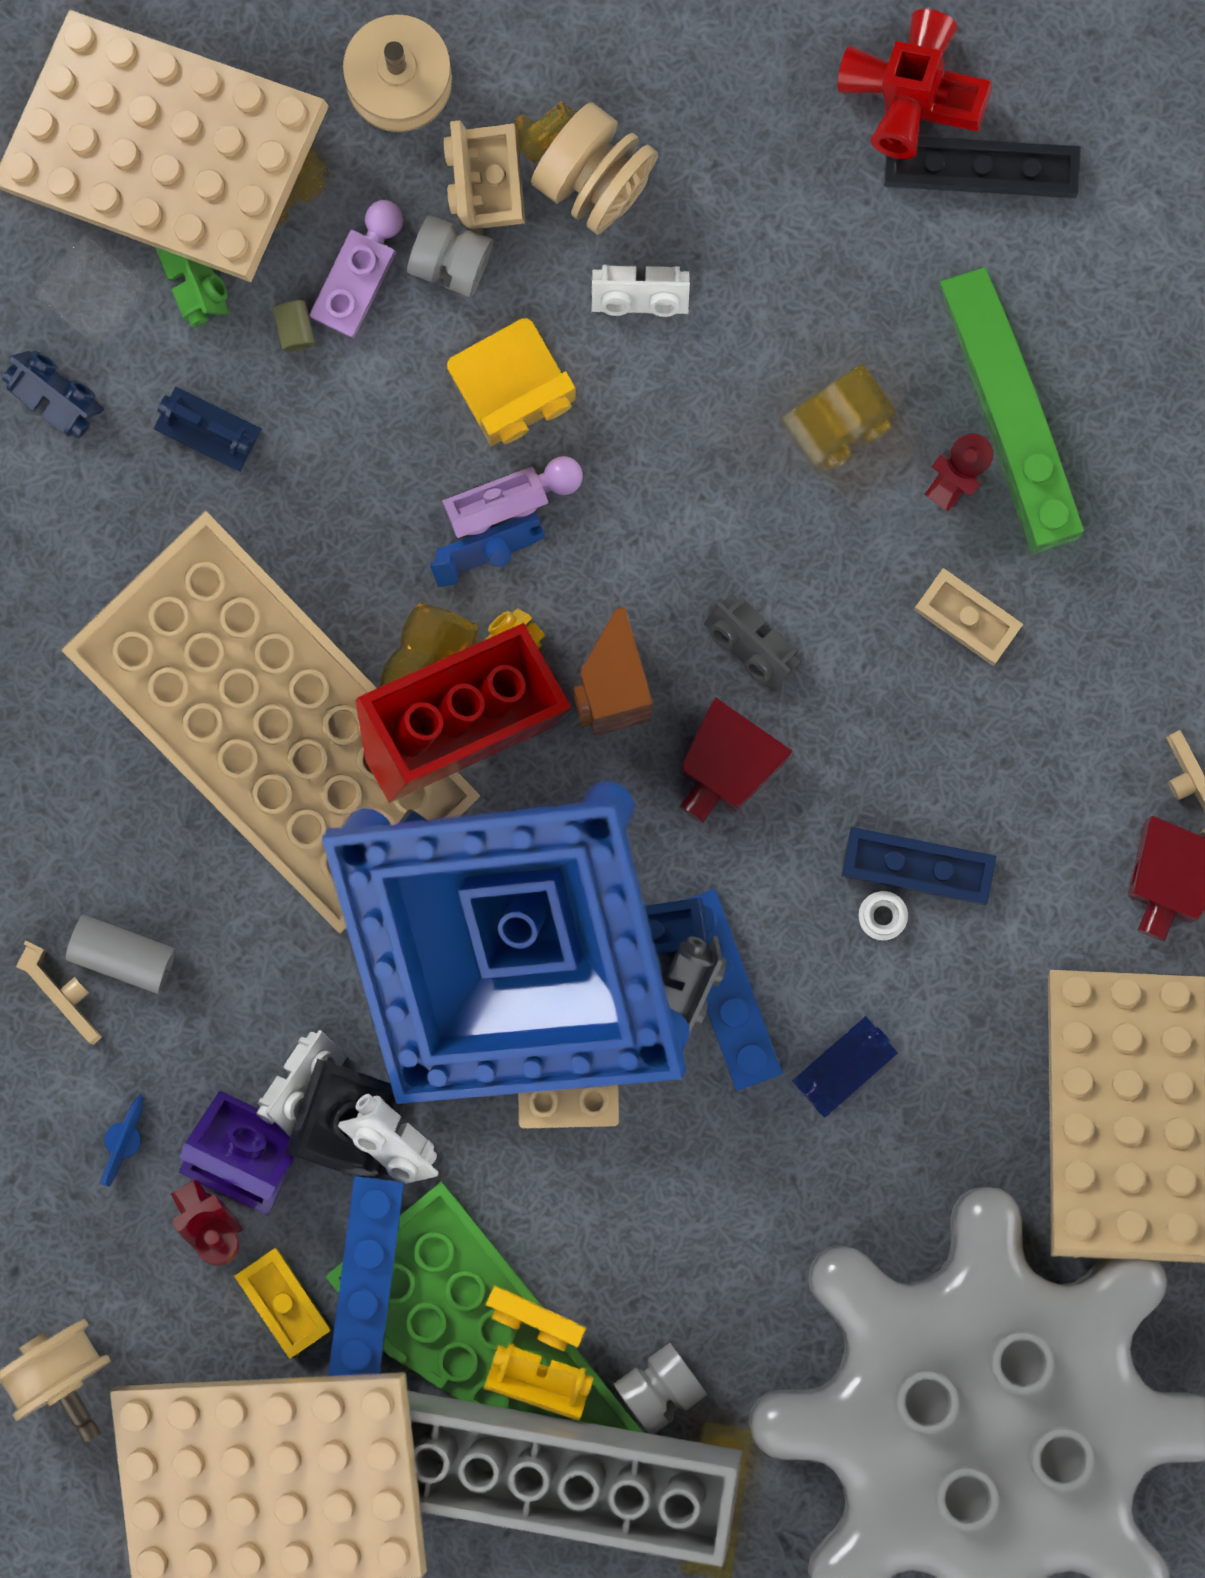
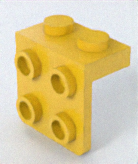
(511, 382)

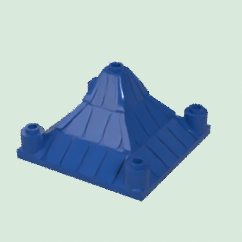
(506, 950)

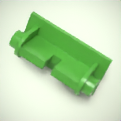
(200, 293)

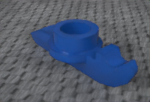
(122, 1141)

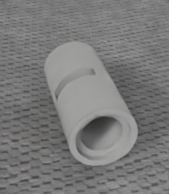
(120, 954)

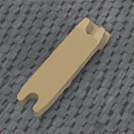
(1193, 778)
(63, 998)

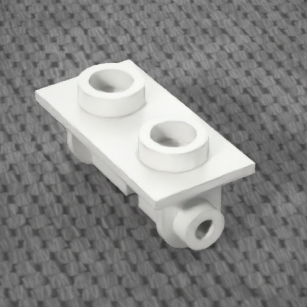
(661, 293)
(285, 1096)
(403, 1154)

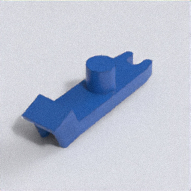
(490, 546)

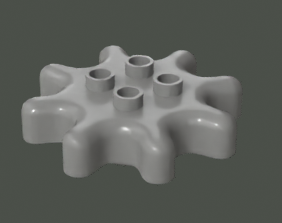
(985, 1412)

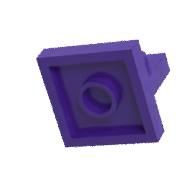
(238, 1153)

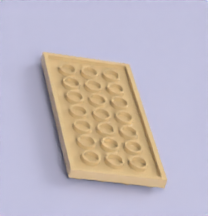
(247, 703)

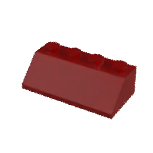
(458, 712)

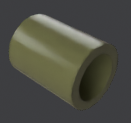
(293, 326)

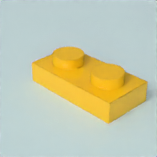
(283, 1303)
(554, 1328)

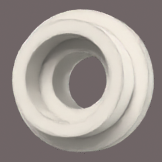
(894, 904)

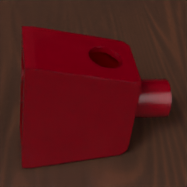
(728, 761)
(1168, 876)

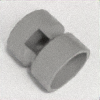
(449, 256)
(660, 1389)

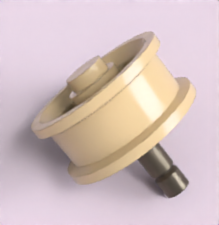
(397, 73)
(52, 1373)

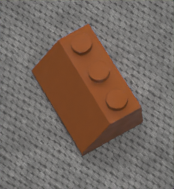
(613, 681)

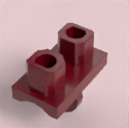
(960, 470)
(206, 1224)

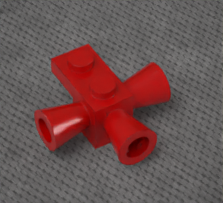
(915, 85)

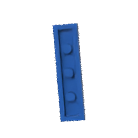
(735, 1009)
(366, 1277)

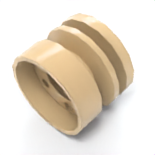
(587, 163)

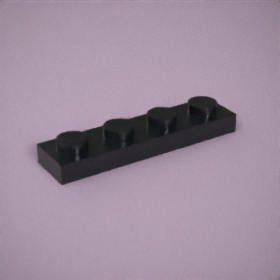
(988, 168)

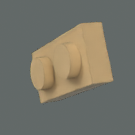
(968, 617)

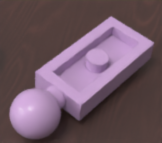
(358, 271)
(511, 496)

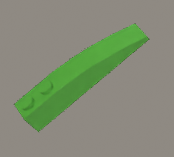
(1012, 412)

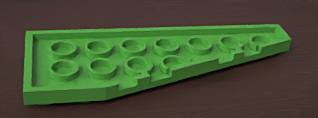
(442, 1318)

